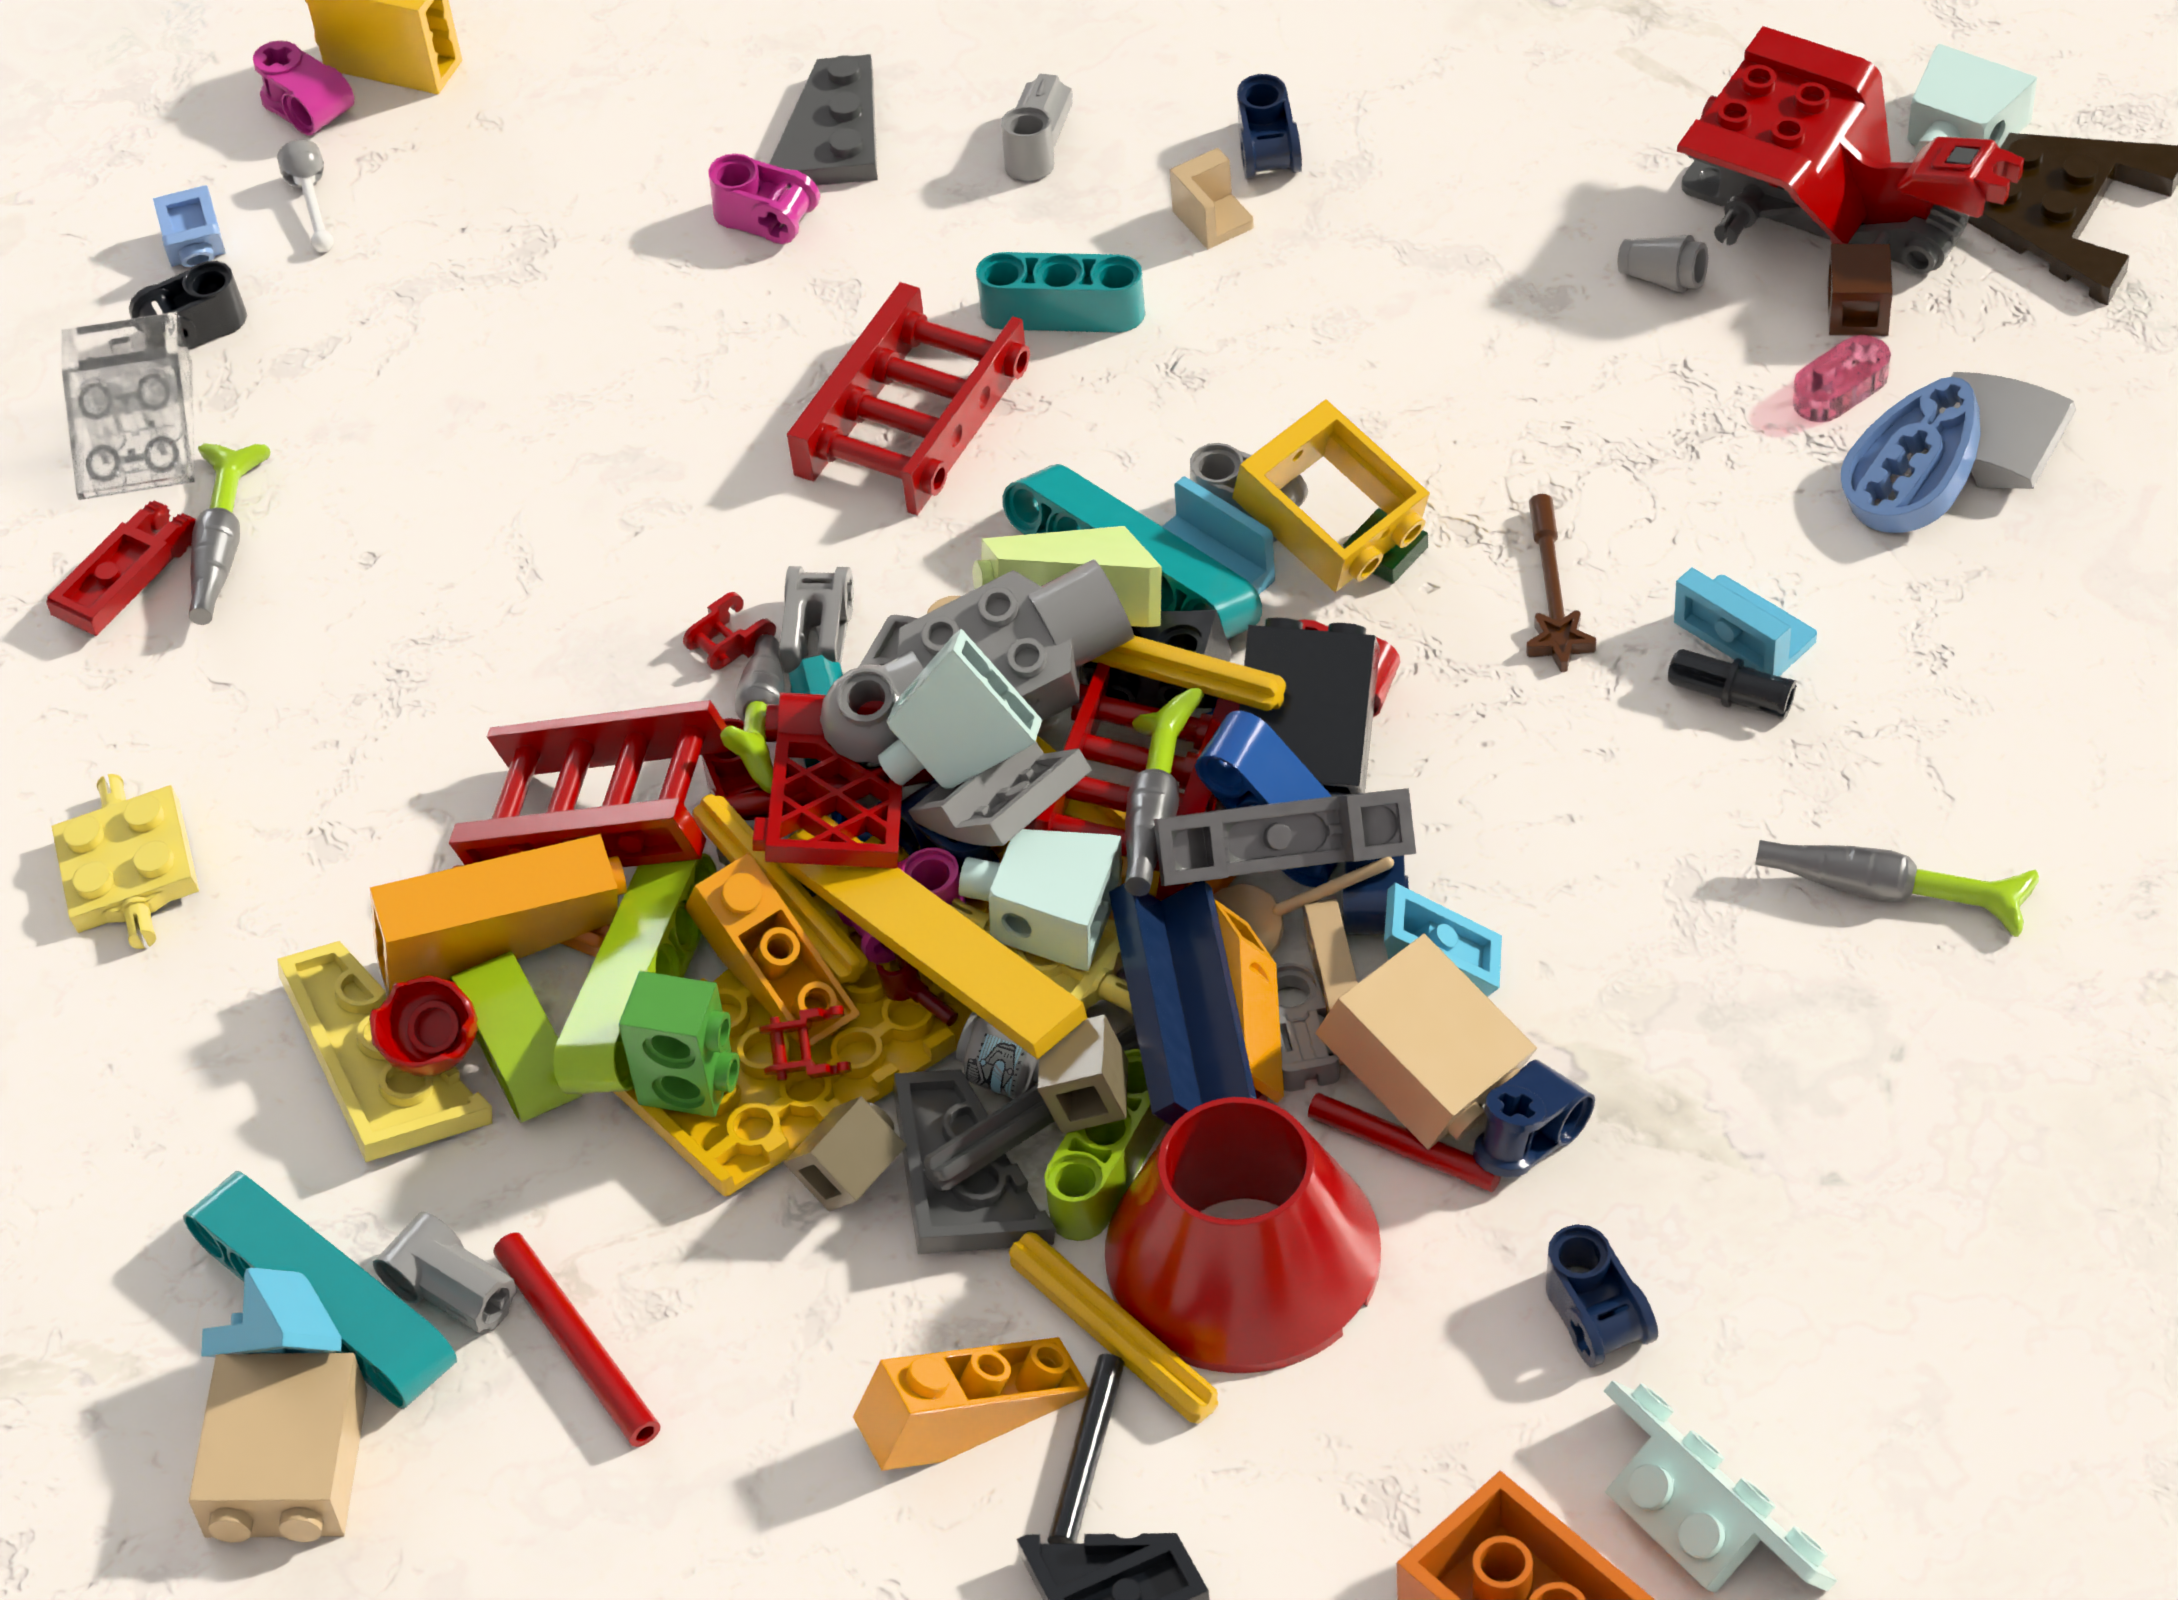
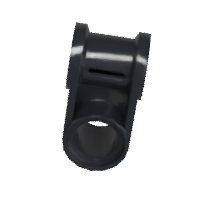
(202, 297)

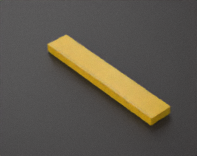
(947, 949)

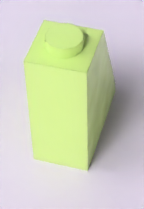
(1049, 555)

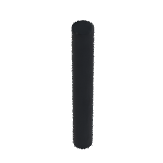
(1086, 1450)

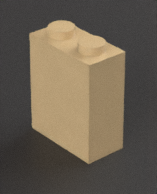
(1425, 1041)
(278, 1446)

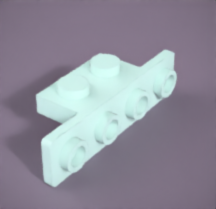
(1694, 1508)

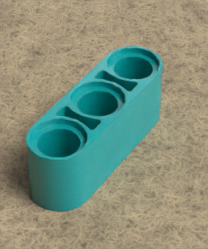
(1061, 291)

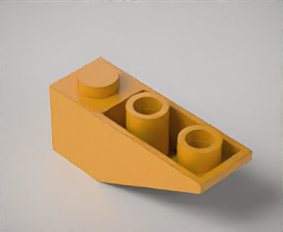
(767, 946)
(1256, 996)
(957, 1399)

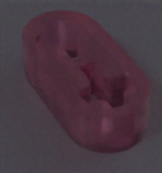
(1847, 383)

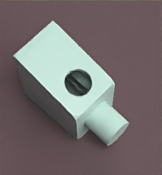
(1969, 99)
(957, 718)
(1049, 892)

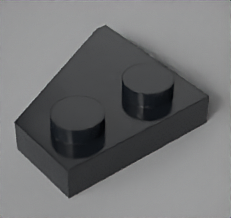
(1113, 1568)

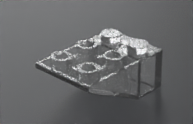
(129, 405)

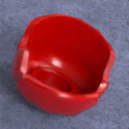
(424, 1026)

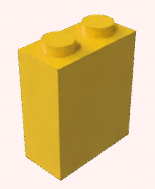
(388, 40)

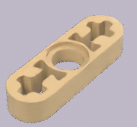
(1329, 950)

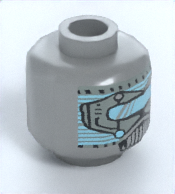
(995, 1060)

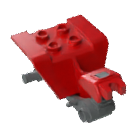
(1809, 147)

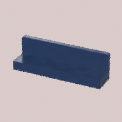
(1181, 999)

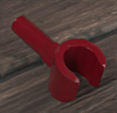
(907, 984)

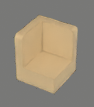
(1205, 199)

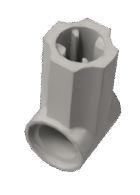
(1034, 127)
(433, 1265)

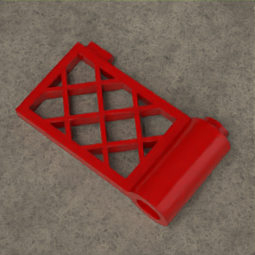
(799, 734)

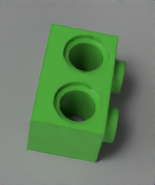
(678, 1044)

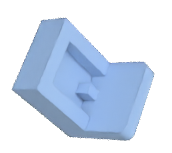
(189, 226)

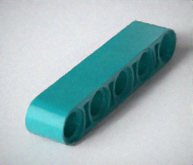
(1190, 580)
(391, 1341)

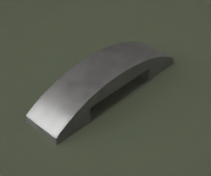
(1284, 836)

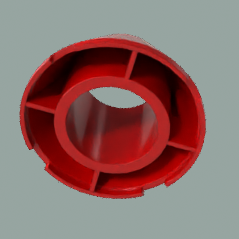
(1252, 1287)

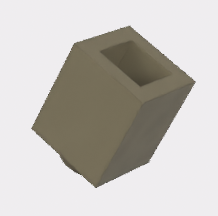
(1085, 1077)
(846, 1153)

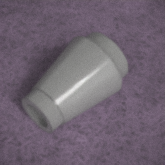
(1665, 261)

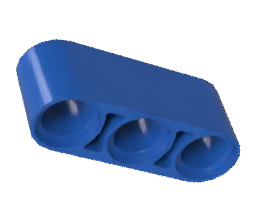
(1254, 767)

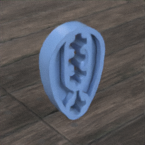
(1935, 477)

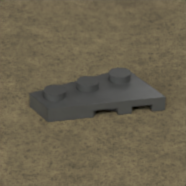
(833, 124)
(985, 1208)

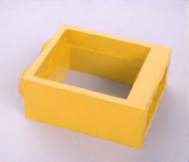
(1332, 435)

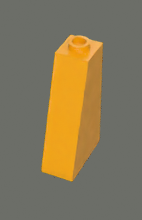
(493, 907)

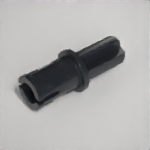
(1732, 682)

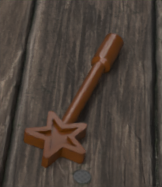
(1558, 634)

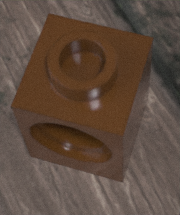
(1859, 289)

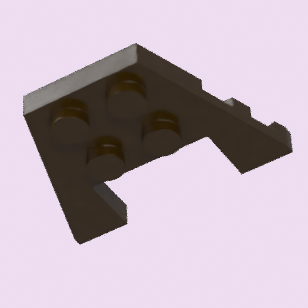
(2059, 194)

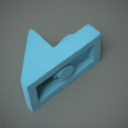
(1463, 941)
(277, 1318)

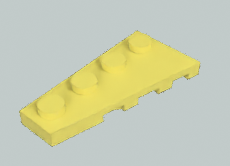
(380, 1103)

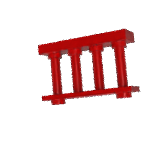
(877, 361)
(1088, 713)
(632, 831)

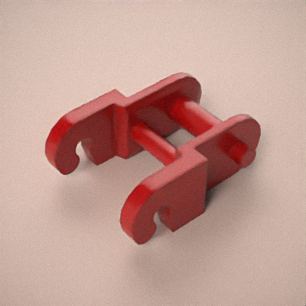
(714, 623)
(776, 1031)

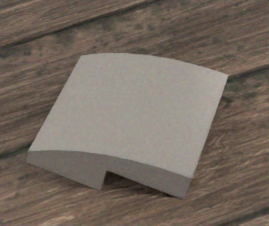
(2017, 429)
(1002, 798)

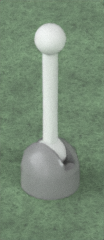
(302, 168)

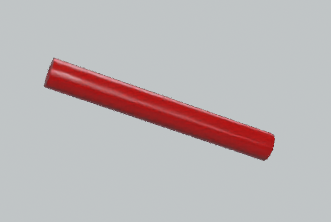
(577, 1340)

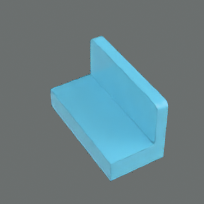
(1223, 533)
(1740, 622)

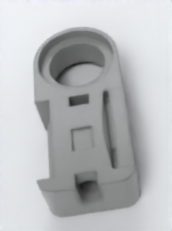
(1302, 1050)

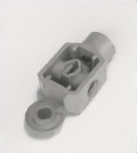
(1025, 630)

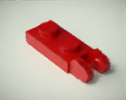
(120, 567)

